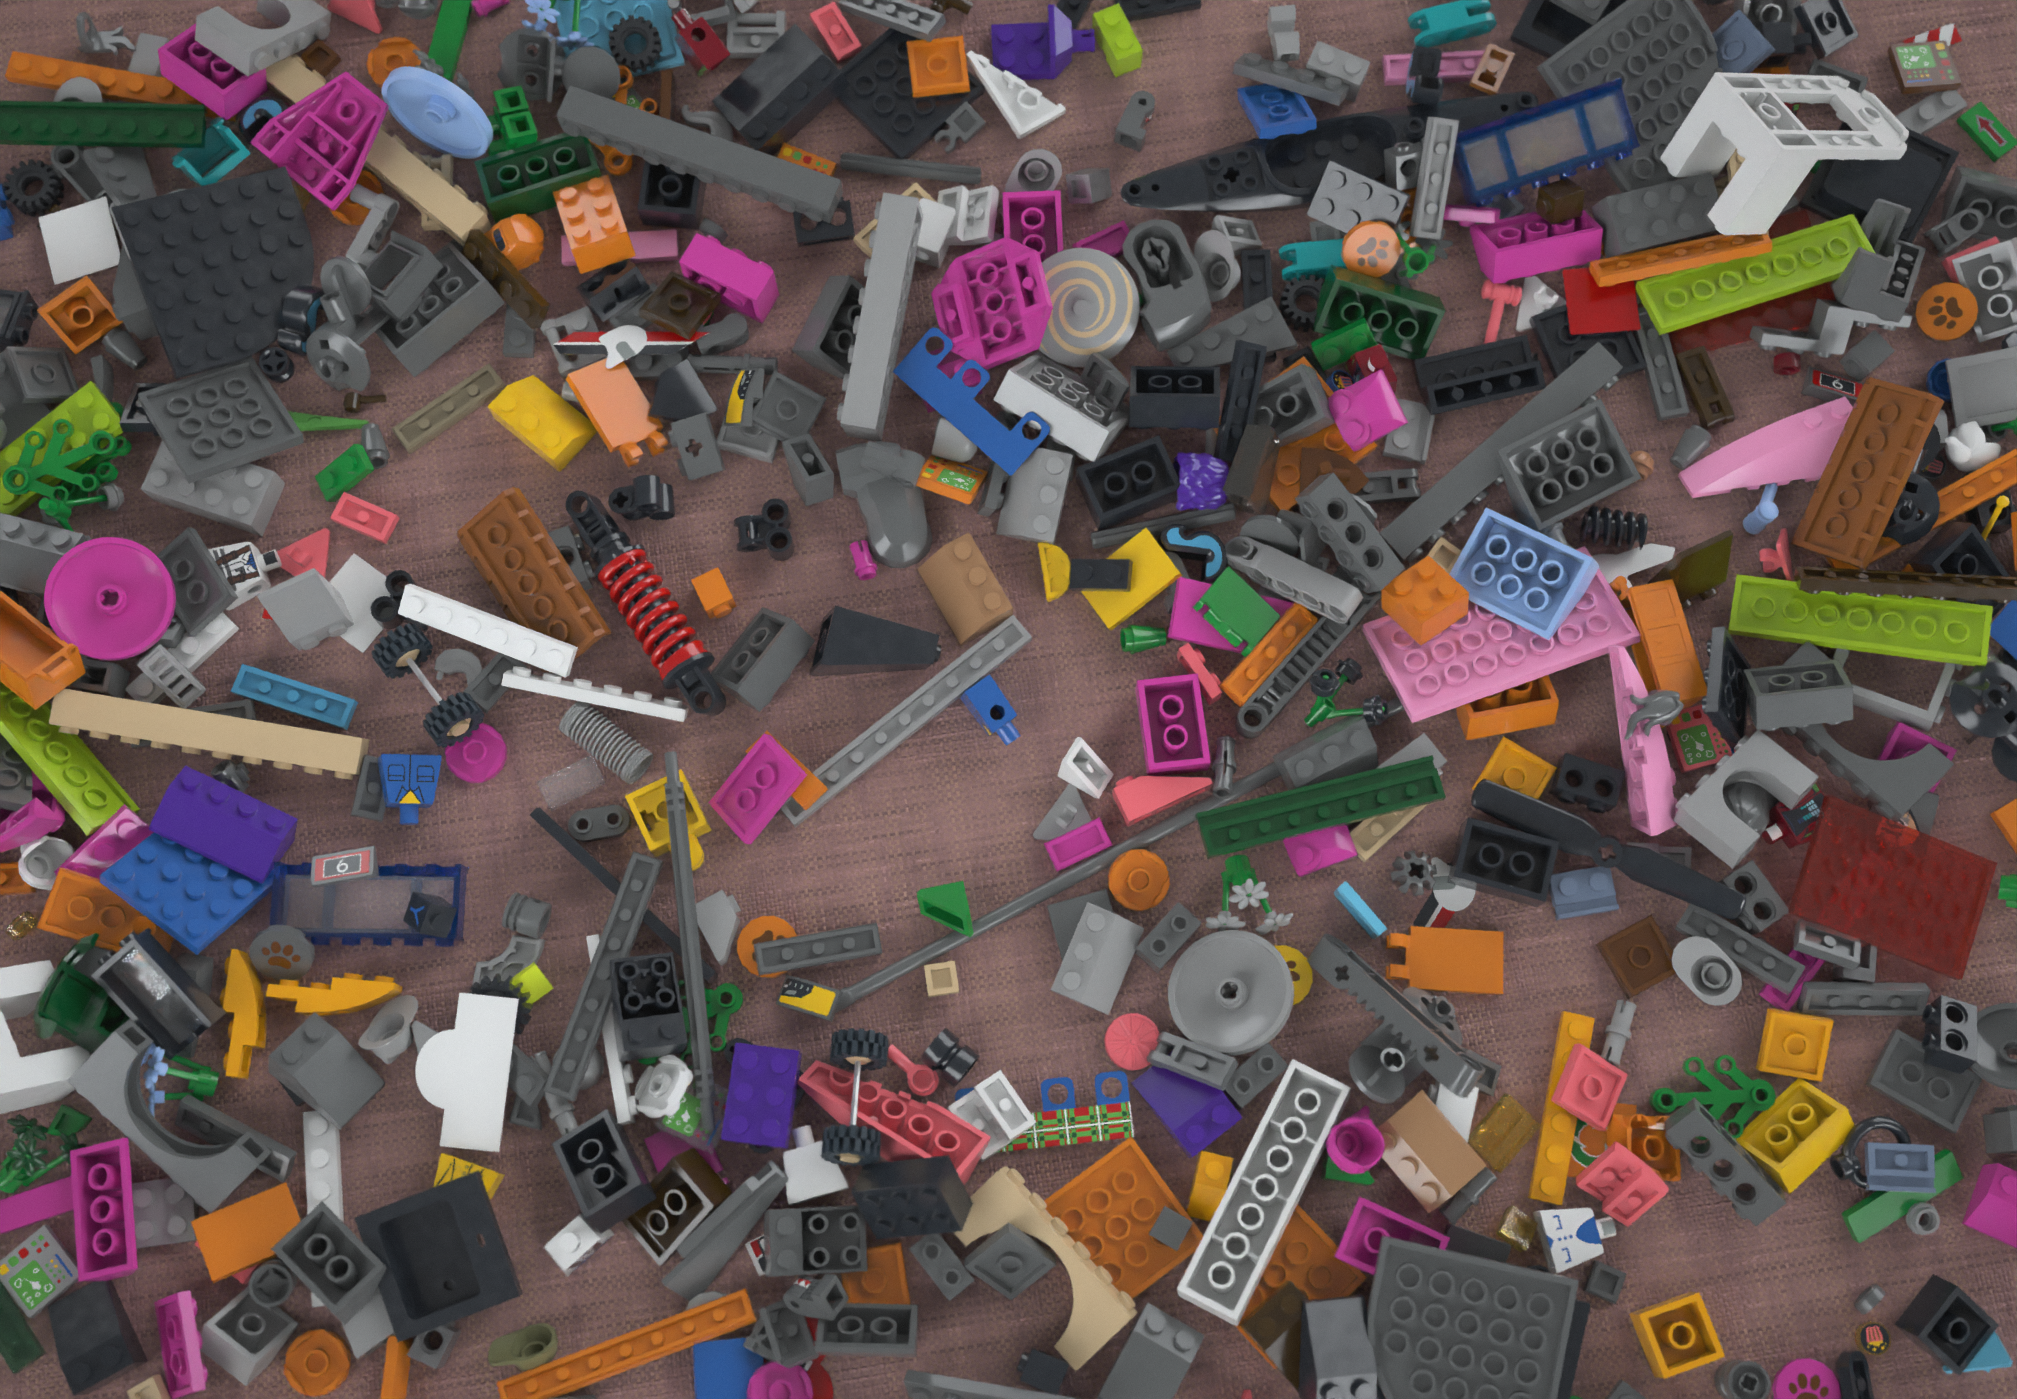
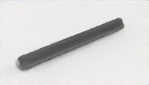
(910, 168)
(1189, 519)

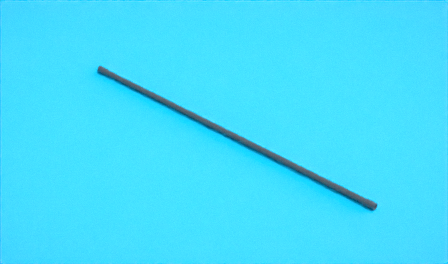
(1065, 880)

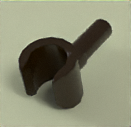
(354, 400)

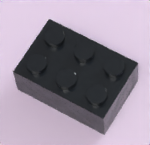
(670, 198)
(1174, 397)
(1128, 483)
(1503, 862)
(603, 1171)
(912, 1197)

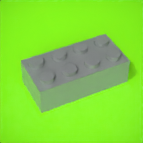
(236, 497)

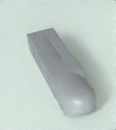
(1293, 578)

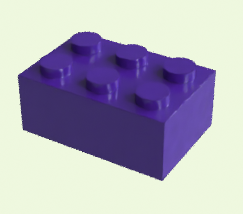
(761, 1096)

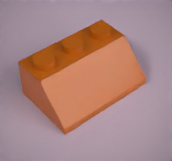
(1510, 710)

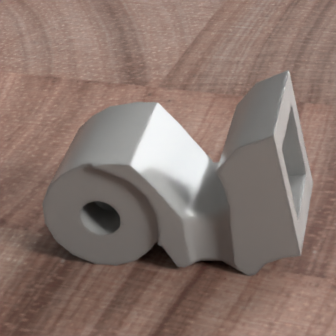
(1281, 31)

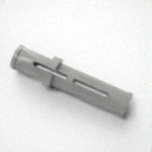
(560, 1108)

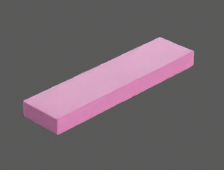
(1453, 67)
(648, 247)

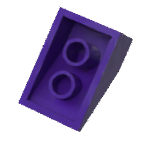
(1187, 1108)

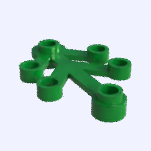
(101, 462)
(54, 463)
(714, 1007)
(1719, 1095)

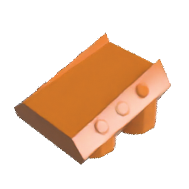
(1646, 1140)

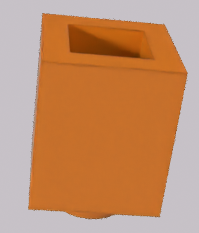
(714, 593)

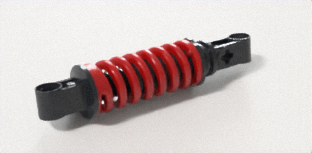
(631, 586)

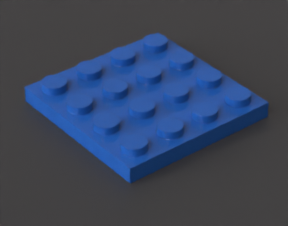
(183, 890)

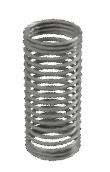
(578, 716)

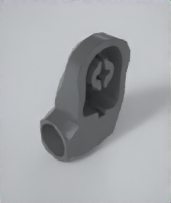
(1169, 283)
(892, 514)

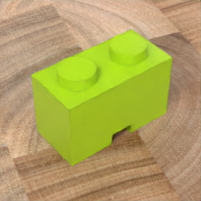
(1117, 40)

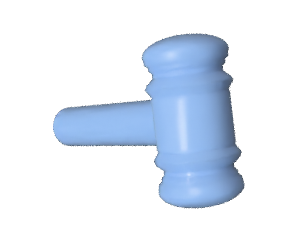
(1764, 512)

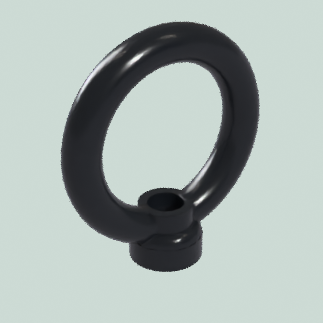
(1846, 1164)

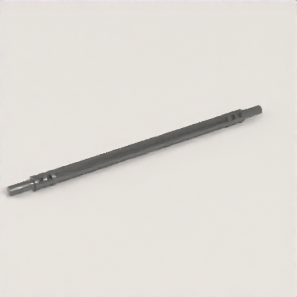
(689, 941)

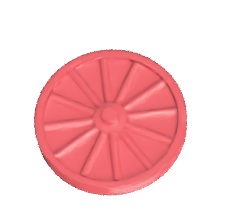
(1131, 1040)

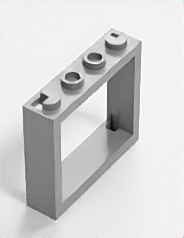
(1899, 710)

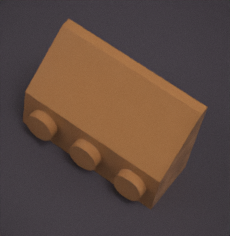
(965, 589)
(1427, 1152)

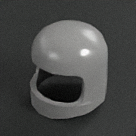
(951, 443)

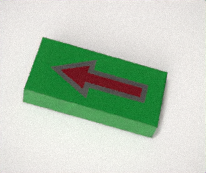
(1987, 131)

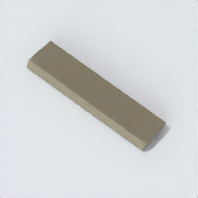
(449, 408)

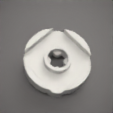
(663, 1087)

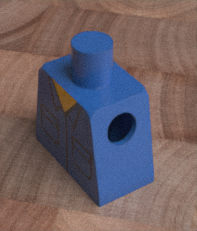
(986, 697)
(409, 783)

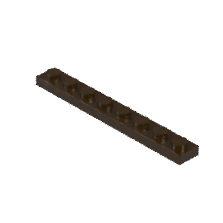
(1906, 584)

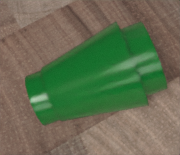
(1141, 638)

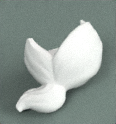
(1968, 447)
(41, 859)

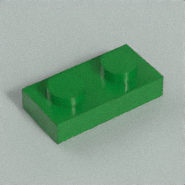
(1343, 343)
(344, 472)

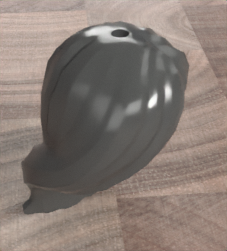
(1750, 804)

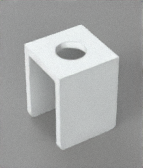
(934, 229)

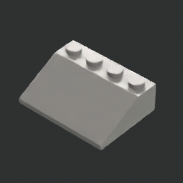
(1064, 404)

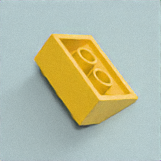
(542, 420)
(1796, 1134)

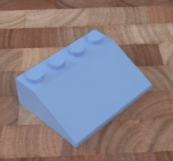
(1522, 573)

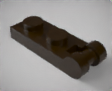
(1704, 387)

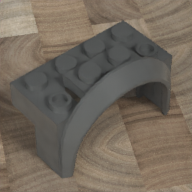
(1886, 279)

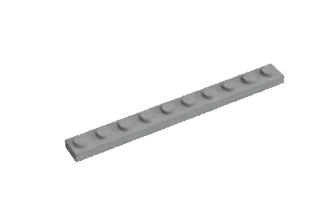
(913, 714)

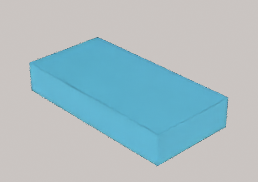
(1359, 910)

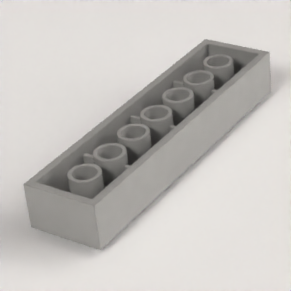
(881, 317)

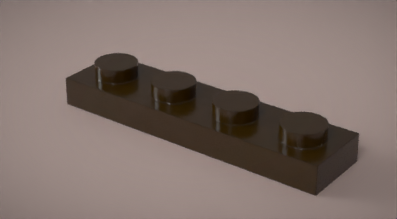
(505, 279)

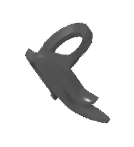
(100, 41)
(1659, 707)

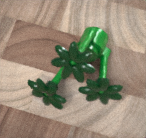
(22, 1170)

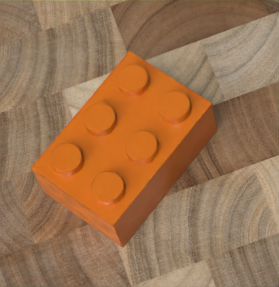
(594, 224)

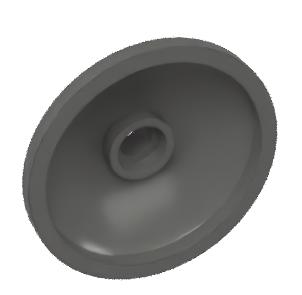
(1994, 1043)

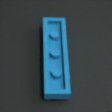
(294, 697)

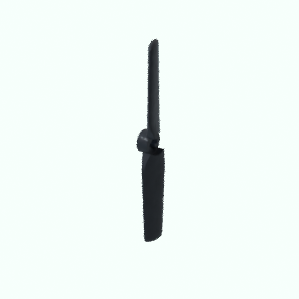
(1581, 838)

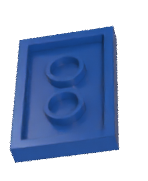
(1275, 110)

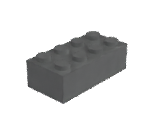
(1657, 215)

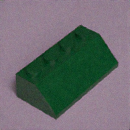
(528, 175)
(1397, 315)

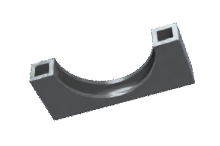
(1887, 783)
(113, 1086)

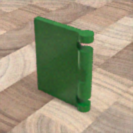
(1237, 611)

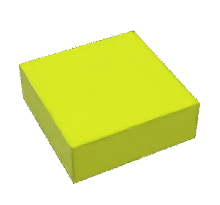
(533, 982)

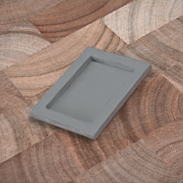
(1983, 387)

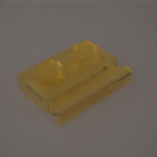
(1503, 1132)

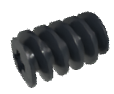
(1614, 526)

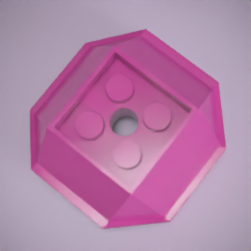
(970, 296)

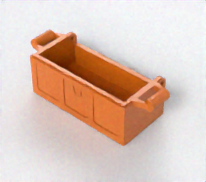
(1665, 647)
(33, 657)

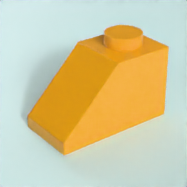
(1208, 1185)

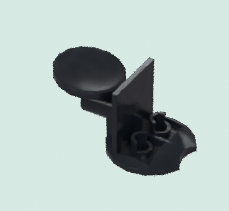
(1919, 501)
(1997, 710)

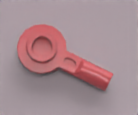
(921, 1078)

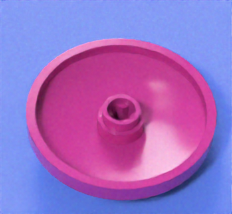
(110, 598)

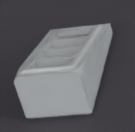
(189, 694)

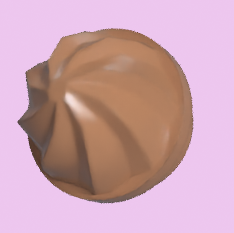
(1643, 464)

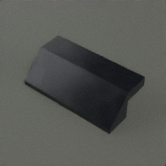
(1478, 375)

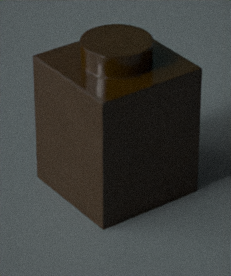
(1560, 201)

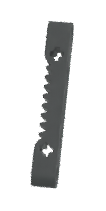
(1298, 668)
(1434, 1047)

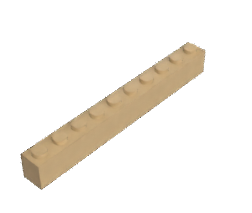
(392, 161)
(208, 731)

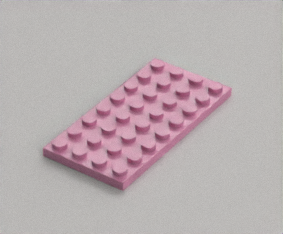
(1493, 654)

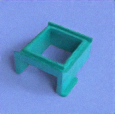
(218, 143)

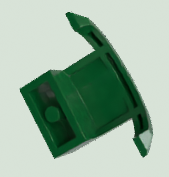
(77, 1004)

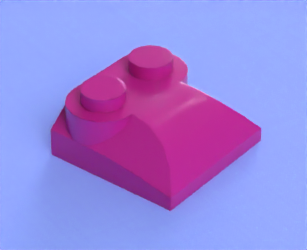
(1366, 411)
(1905, 741)
(1320, 849)

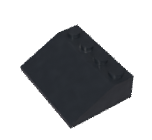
(781, 91)

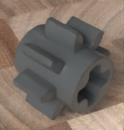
(231, 774)

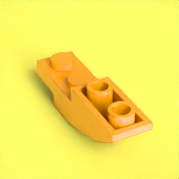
(346, 994)
(245, 1001)

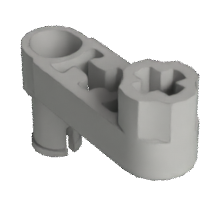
(375, 227)

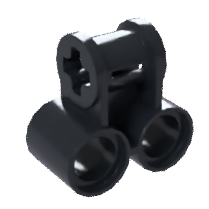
(644, 499)
(766, 531)
(394, 602)

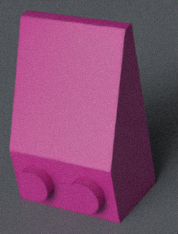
(1367, 1225)

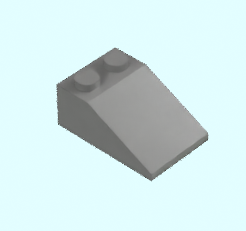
(307, 609)

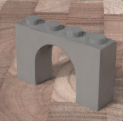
(256, 48)
(1757, 762)

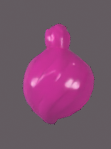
(1355, 1143)

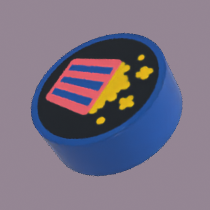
(1339, 380)

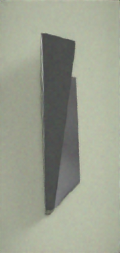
(723, 1231)

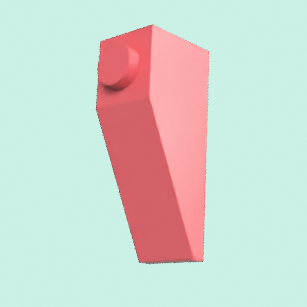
(1153, 794)

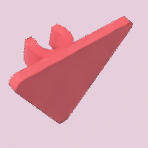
(357, 11)
(306, 554)
(1781, 557)

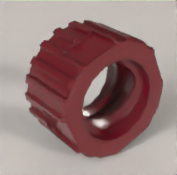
(1787, 363)

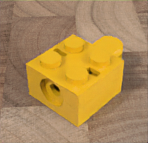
(650, 808)

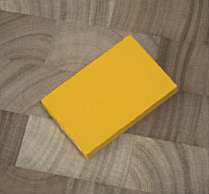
(1150, 576)

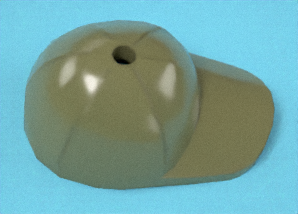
(519, 1345)

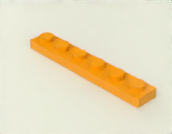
(1557, 1124)

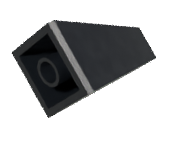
(867, 644)

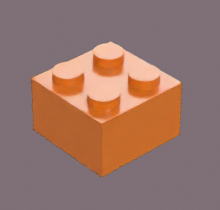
(1425, 600)

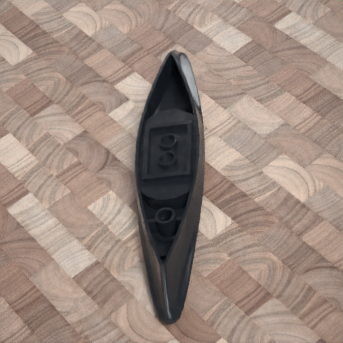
(1288, 169)

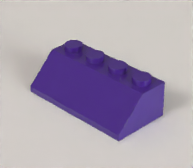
(224, 824)

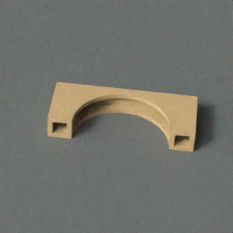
(1097, 1304)

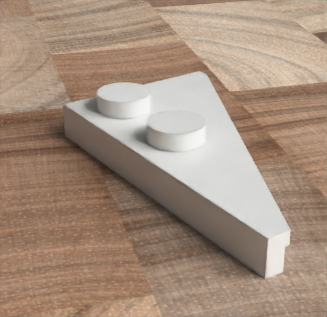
(1020, 105)

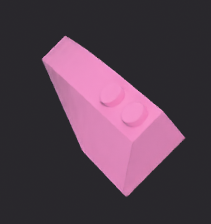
(1774, 454)
(1644, 758)

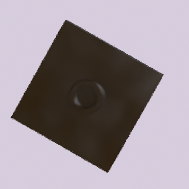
(680, 305)

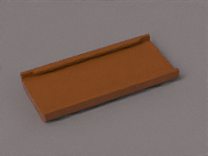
(1867, 472)
(530, 572)

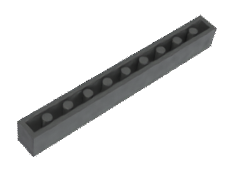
(700, 154)
(1481, 468)

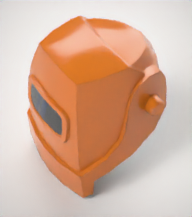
(518, 240)

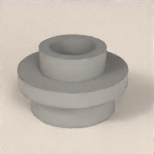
(1928, 1224)

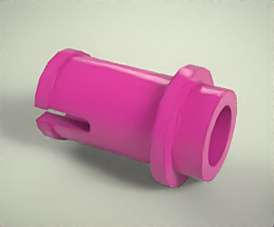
(483, 7)
(863, 561)

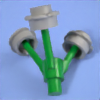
(58, 512)

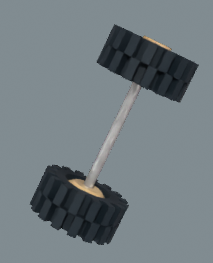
(404, 652)
(859, 1052)

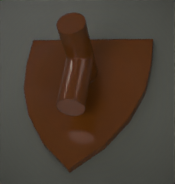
(1321, 462)

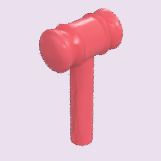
(1500, 294)

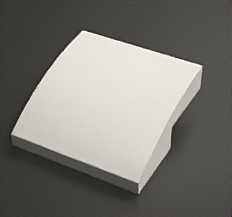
(974, 214)
(995, 1111)

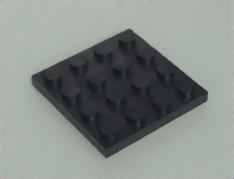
(884, 101)

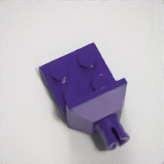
(1038, 49)

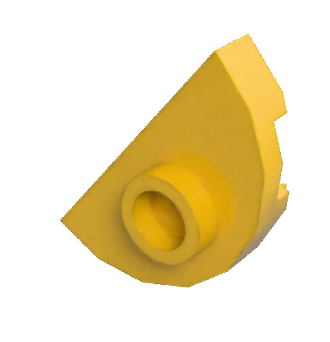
(1055, 570)

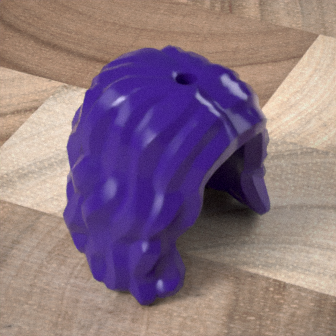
(1200, 481)

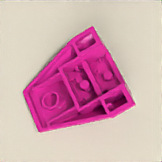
(325, 138)
(32, 820)

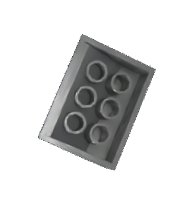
(449, 310)
(1566, 466)

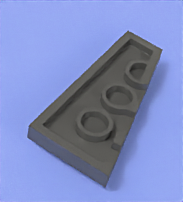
(121, 173)
(1216, 345)
(14, 778)

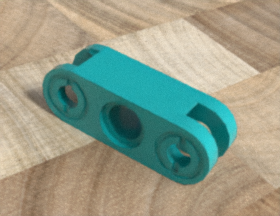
(1452, 22)
(1311, 258)

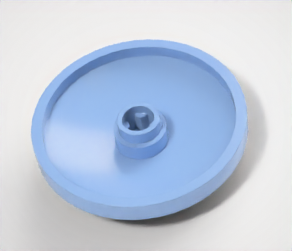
(437, 112)

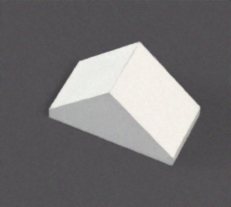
(1085, 769)

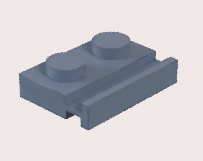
(1582, 893)
(1900, 1167)

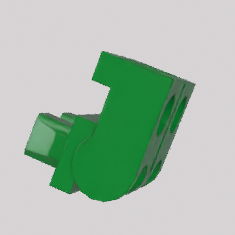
(511, 121)

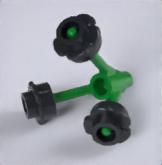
(1325, 686)

